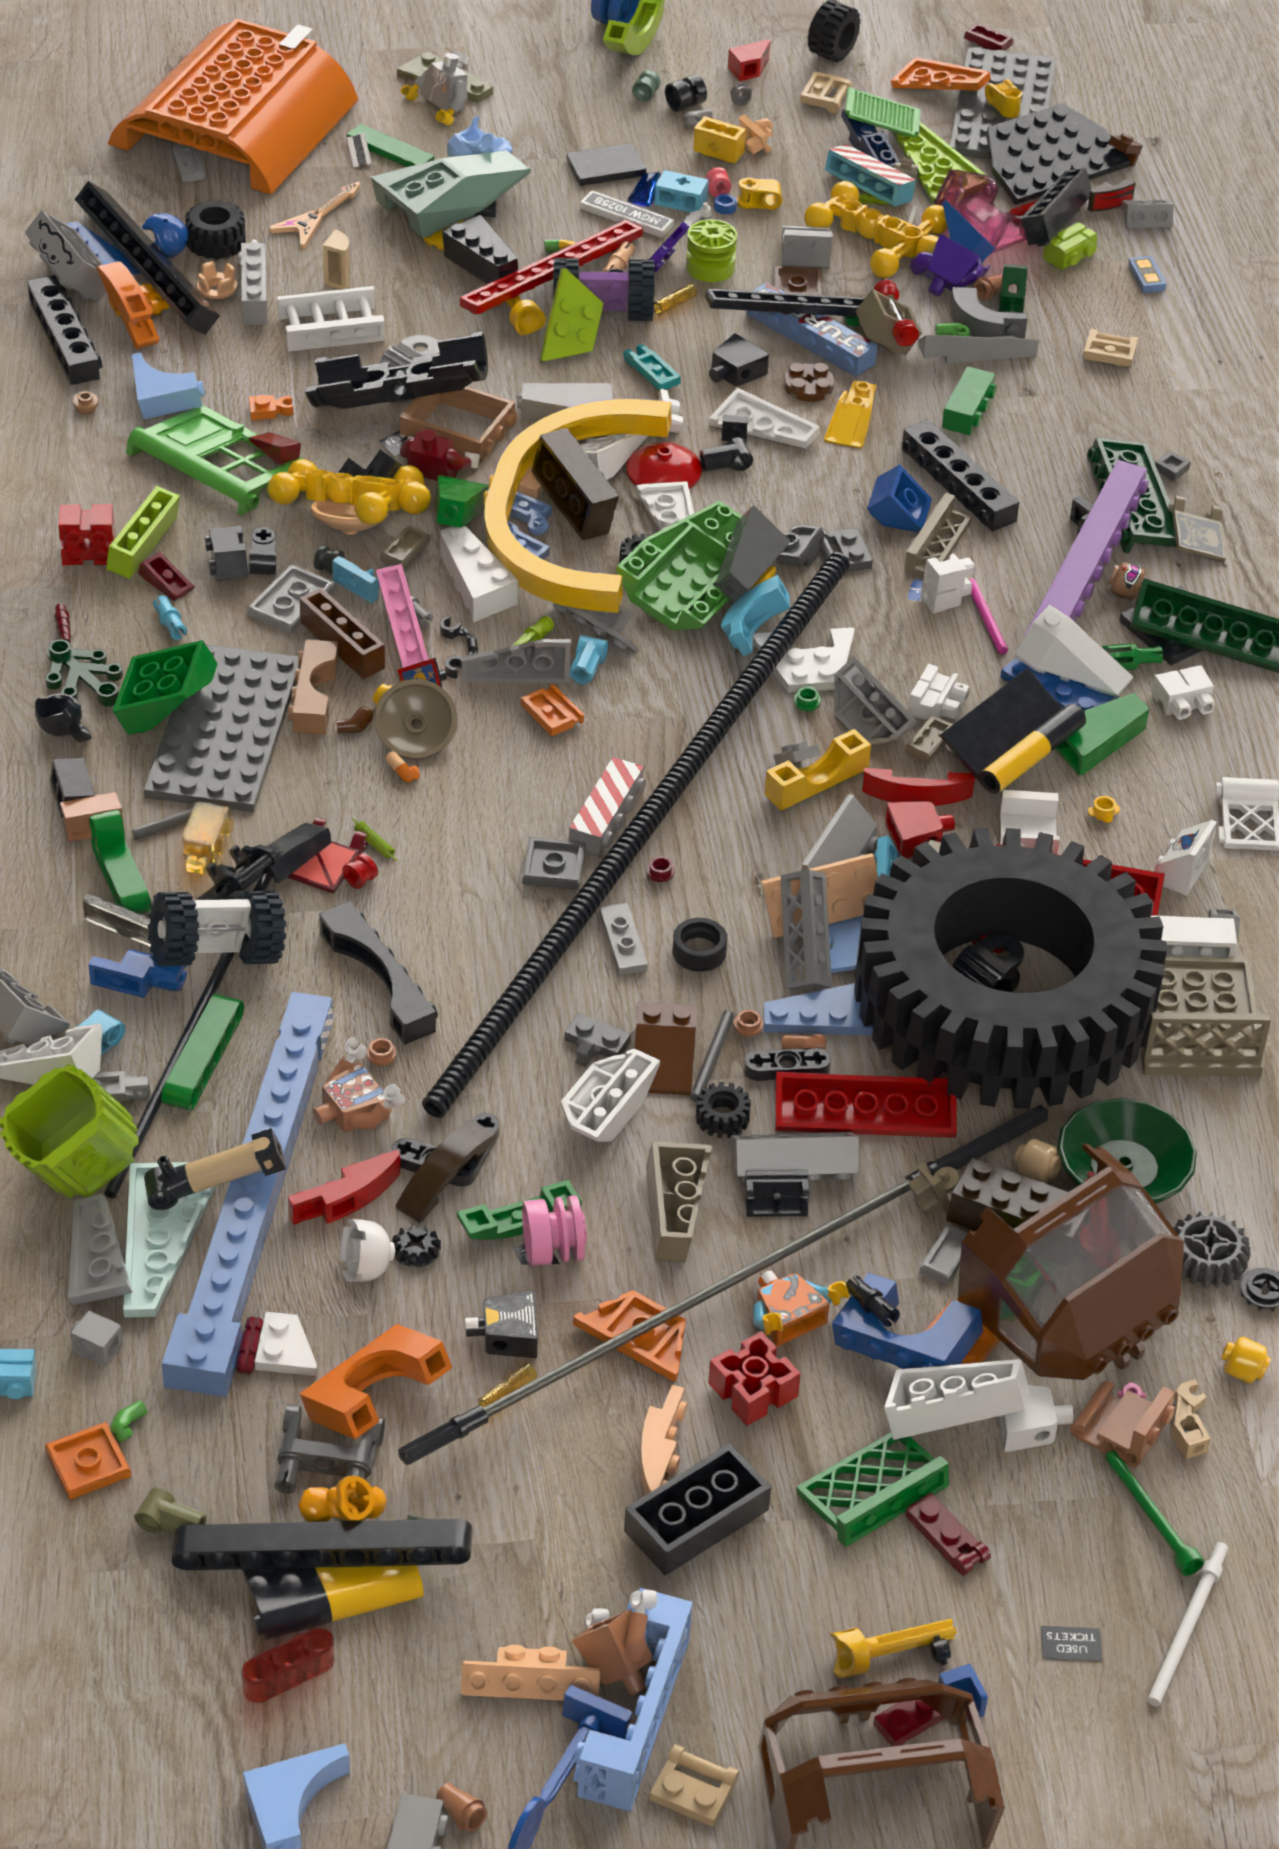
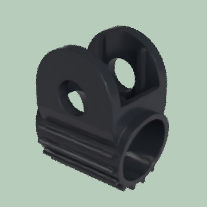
(988, 969)

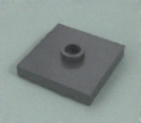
(554, 863)

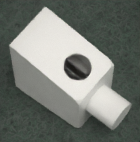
(1036, 1423)

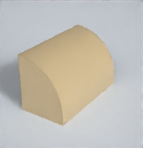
(336, 261)

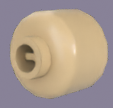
(1038, 1160)

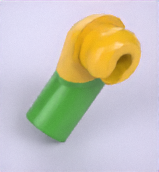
(556, 245)

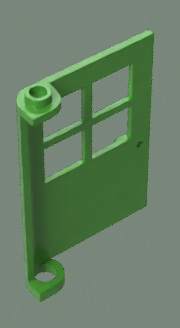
(197, 434)

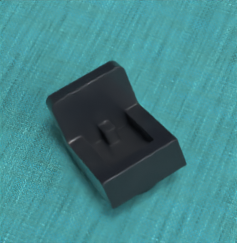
(1080, 511)

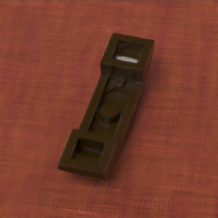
(441, 1167)

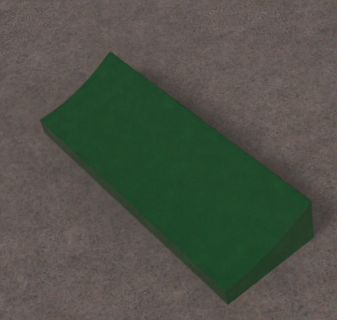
(1207, 624)

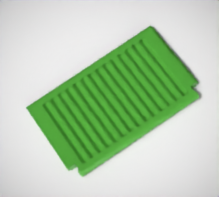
(882, 112)

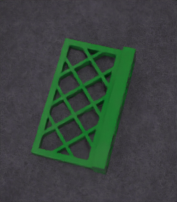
(889, 1500)

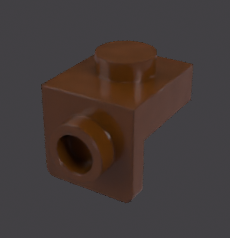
(1127, 145)

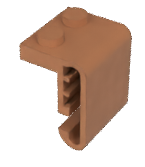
(1123, 1424)

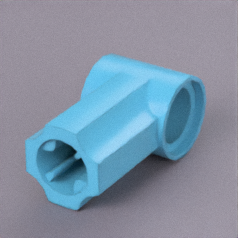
(589, 655)

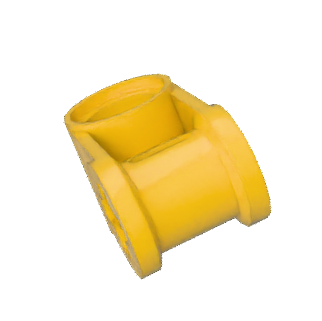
(1004, 98)
(758, 194)

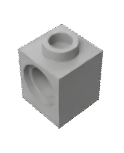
(96, 1338)

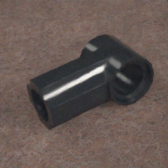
(733, 454)

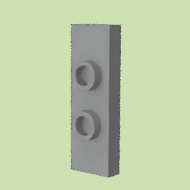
(623, 939)

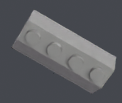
(846, 836)
(817, 1152)

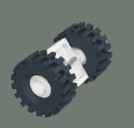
(190, 926)

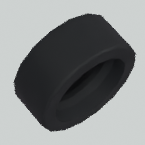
(699, 960)

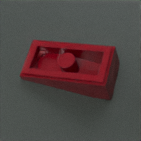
(277, 447)
(165, 576)

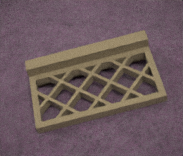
(1206, 1058)

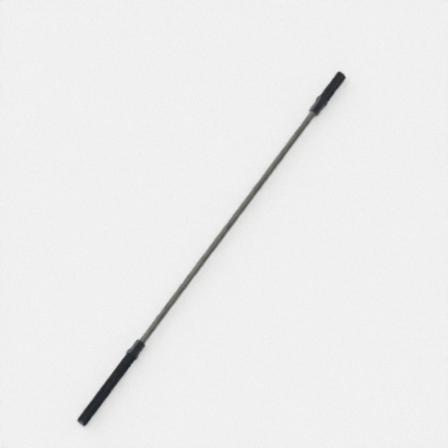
(463, 1424)

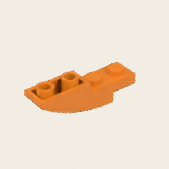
(131, 302)

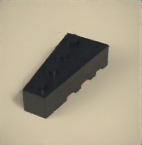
(479, 250)

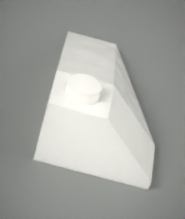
(612, 451)
(1064, 649)

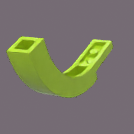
(636, 35)

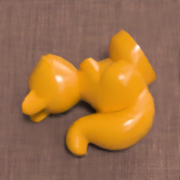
(349, 1500)

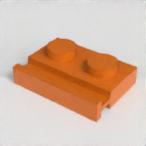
(552, 710)

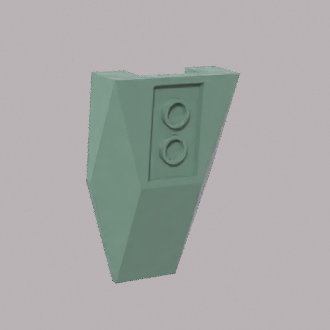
(448, 188)

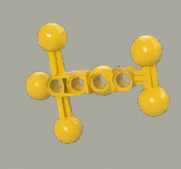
(892, 233)
(369, 494)

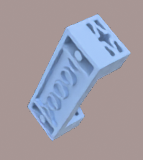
(613, 1767)

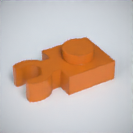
(267, 407)

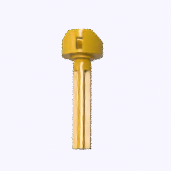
(525, 316)
(855, 1650)

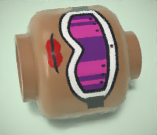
(1126, 580)

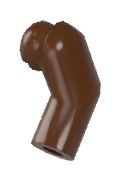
(357, 723)

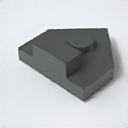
(803, 545)

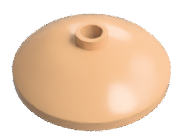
(339, 516)

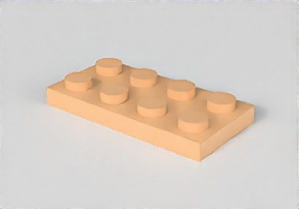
(846, 886)

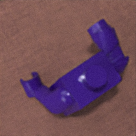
(948, 266)

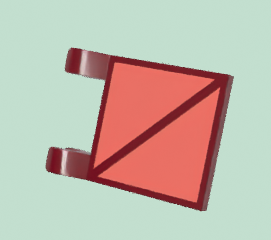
(325, 868)

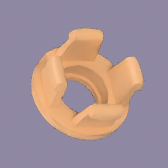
(210, 277)

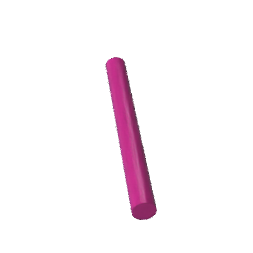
(988, 618)

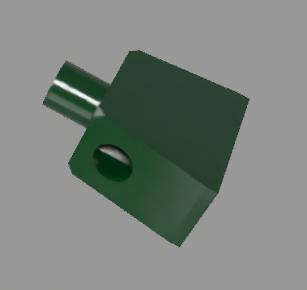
(1013, 301)

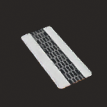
(359, 150)

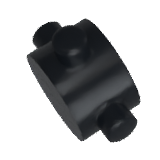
(940, 1650)

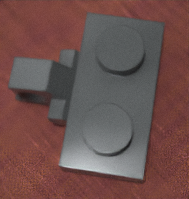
(595, 1038)

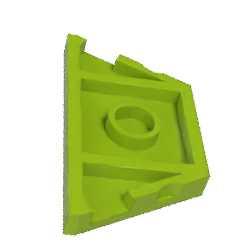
(572, 319)

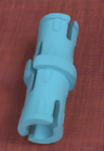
(170, 617)

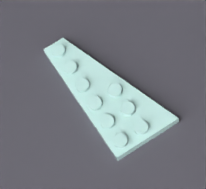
(156, 1242)

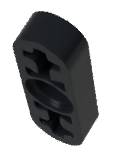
(766, 1057)

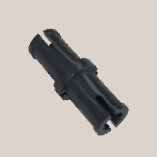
(872, 1301)

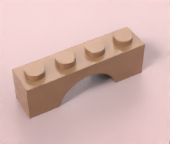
(310, 707)

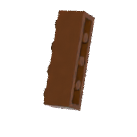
(332, 622)

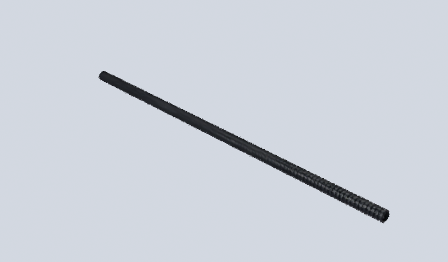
(631, 841)

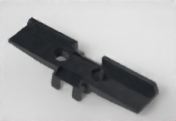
(277, 858)

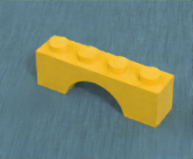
(843, 759)

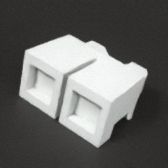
(946, 582)
(1184, 692)
(936, 695)

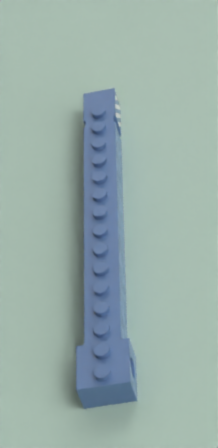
(209, 1337)

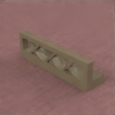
(930, 539)

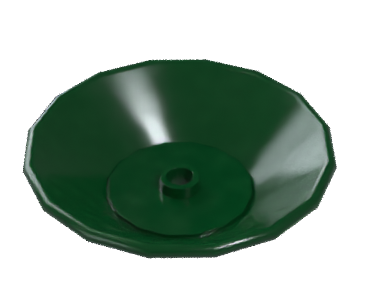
(1138, 1136)

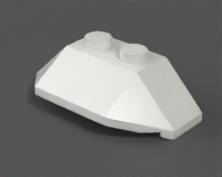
(609, 1094)

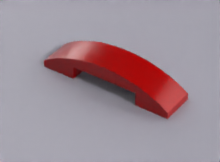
(883, 786)

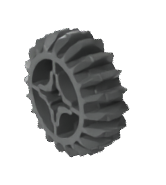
(1212, 1249)

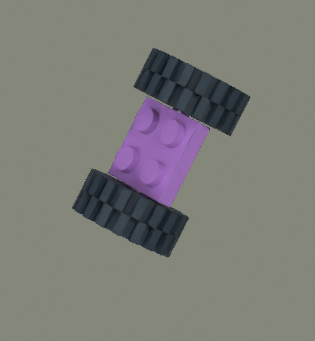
(617, 287)

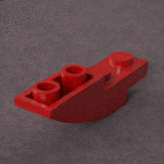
(339, 1198)

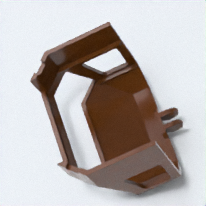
(801, 1791)

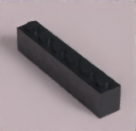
(1056, 207)

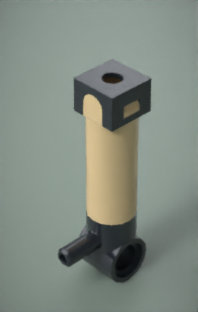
(168, 1183)

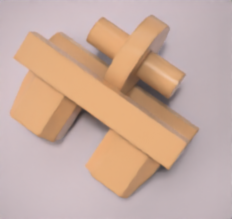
(757, 134)

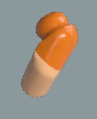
(406, 773)

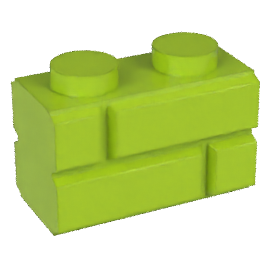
(1070, 246)

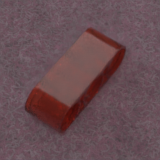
(280, 1678)

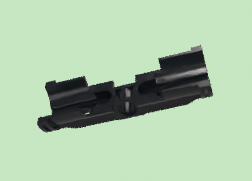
(349, 384)

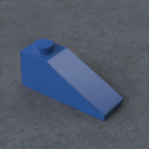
(966, 234)

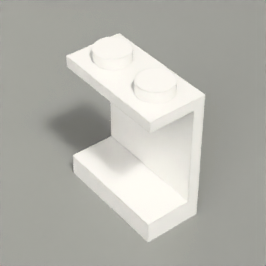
(1031, 813)

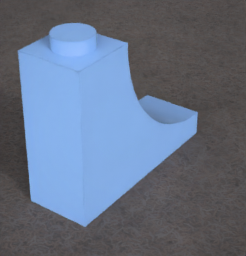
(165, 392)
(284, 1789)

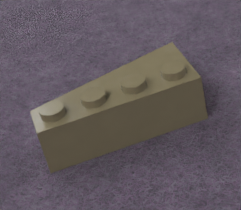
(675, 1190)

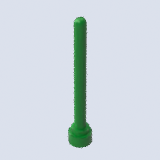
(1187, 1559)

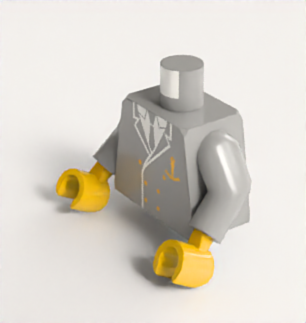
(443, 86)

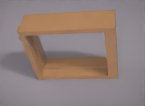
(470, 400)

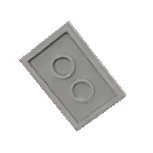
(280, 601)

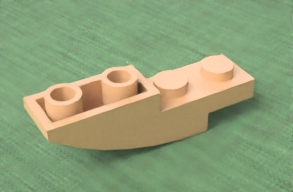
(659, 1442)

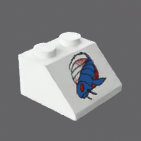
(1187, 857)

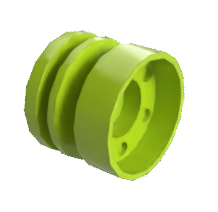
(711, 250)

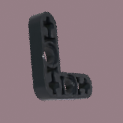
(471, 1168)

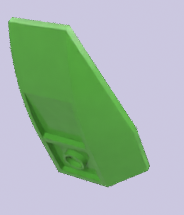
(678, 567)

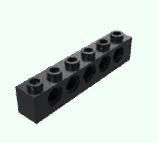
(64, 330)
(960, 475)

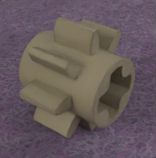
(907, 167)

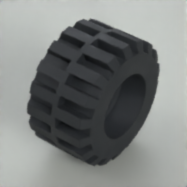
(834, 30)
(215, 229)

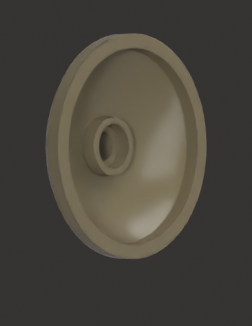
(410, 703)

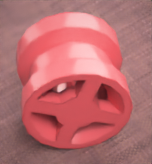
(716, 176)

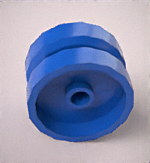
(613, 10)

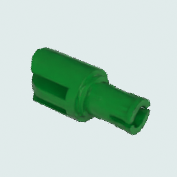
(1130, 656)

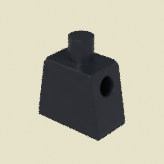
(738, 361)

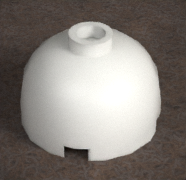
(365, 1250)

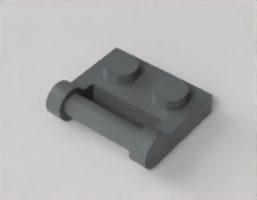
(850, 544)

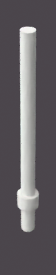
(1209, 1575)

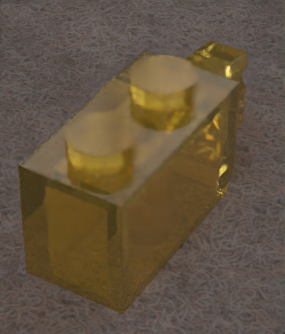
(206, 835)

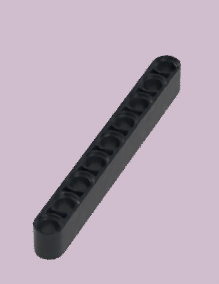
(322, 1544)

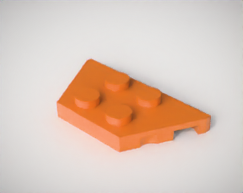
(656, 1349)

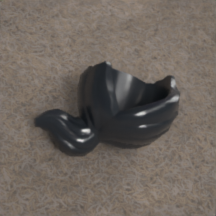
(61, 716)

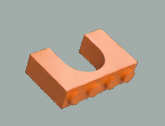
(338, 1397)

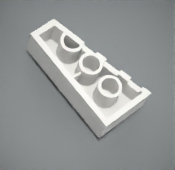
(477, 573)
(954, 1395)

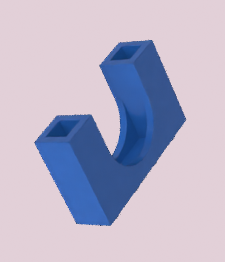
(940, 1345)

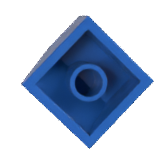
(899, 501)

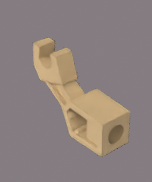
(1197, 1440)

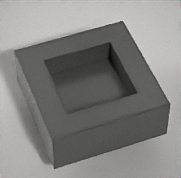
(1172, 465)

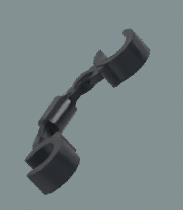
(451, 632)

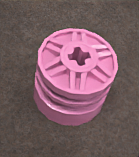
(553, 1230)

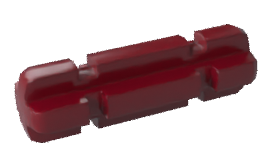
(249, 1345)

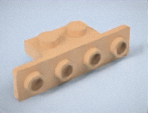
(527, 1675)

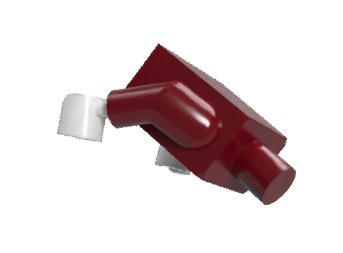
(436, 455)

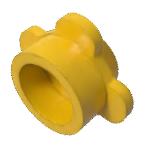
(1104, 809)

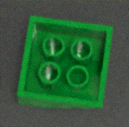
(160, 683)

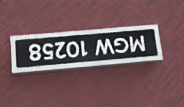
(619, 211)

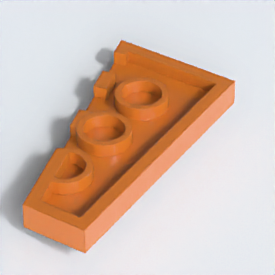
(939, 75)

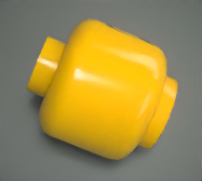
(1245, 1359)

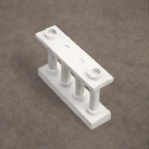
(335, 332)

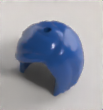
(169, 233)

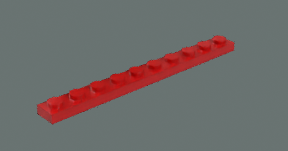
(542, 270)

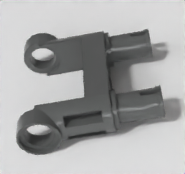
(306, 1455)

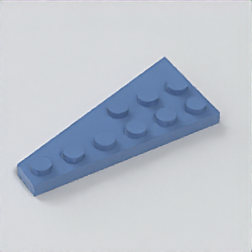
(817, 1013)

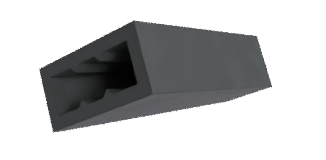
(749, 553)

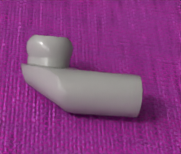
(696, 115)

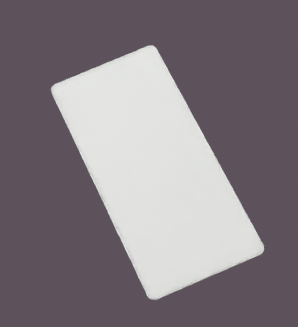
(295, 36)

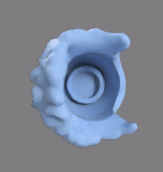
(475, 141)

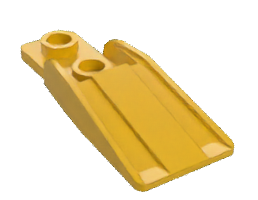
(852, 416)

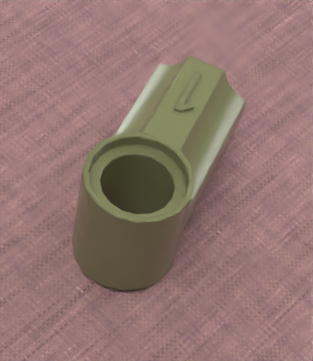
(163, 1512)

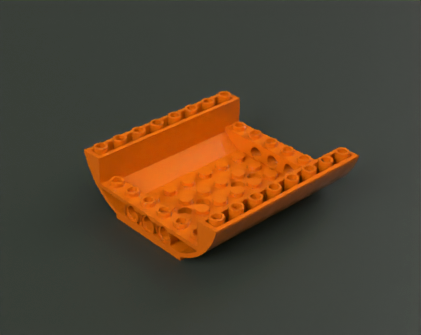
(246, 101)

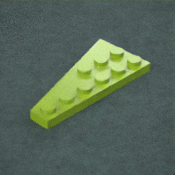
(933, 159)

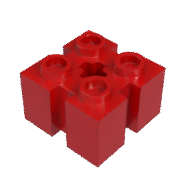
(85, 533)
(754, 1378)

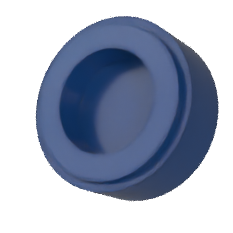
(725, 204)

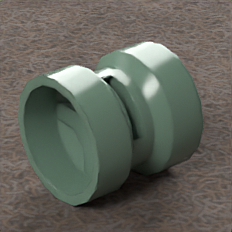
(646, 85)

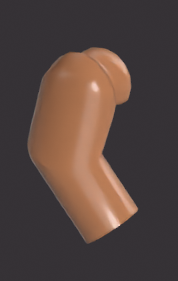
(803, 1042)

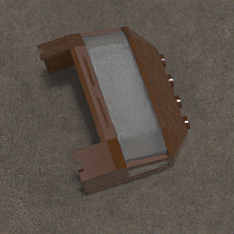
(1077, 1276)

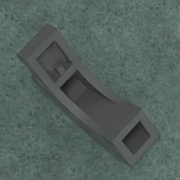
(981, 320)

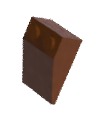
(669, 1036)

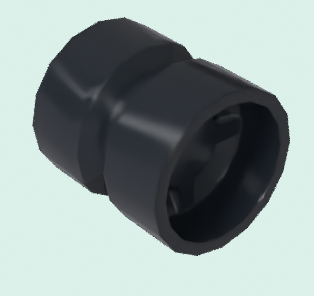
(685, 93)

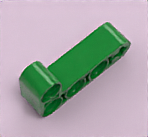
(117, 862)

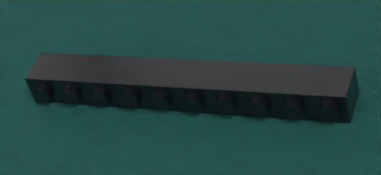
(147, 258)

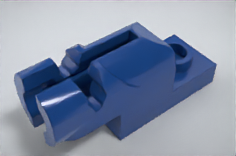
(135, 974)

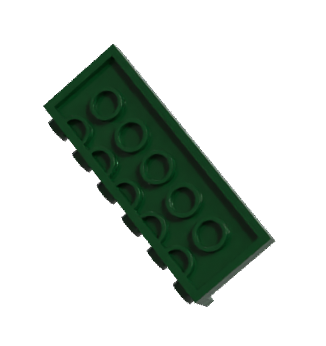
(1152, 520)

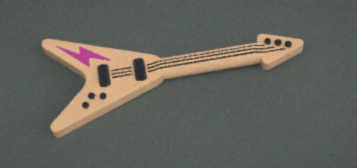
(308, 223)

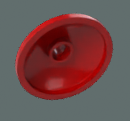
(663, 464)

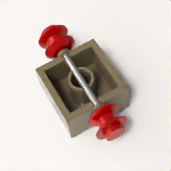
(887, 319)

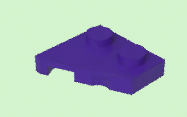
(666, 249)

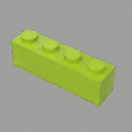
(143, 532)

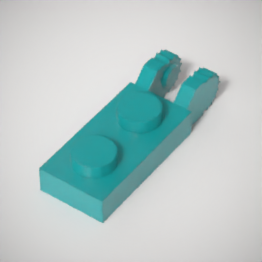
(652, 367)

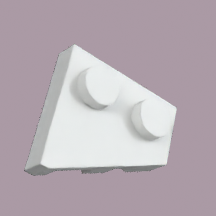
(284, 1346)

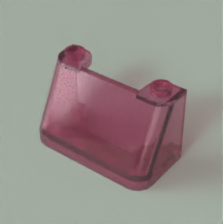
(974, 198)

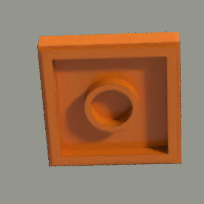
(87, 1460)

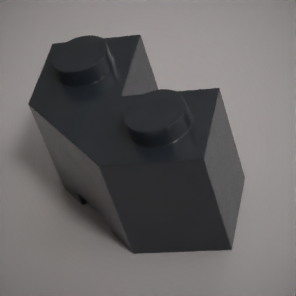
(228, 553)

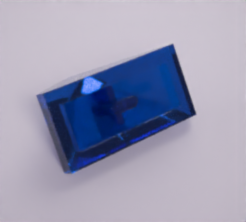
(644, 191)

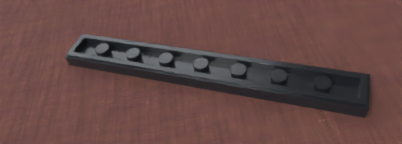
(782, 302)

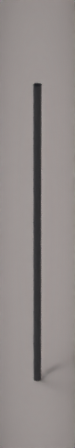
(155, 1100)

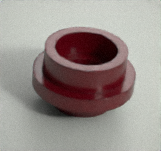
(660, 869)

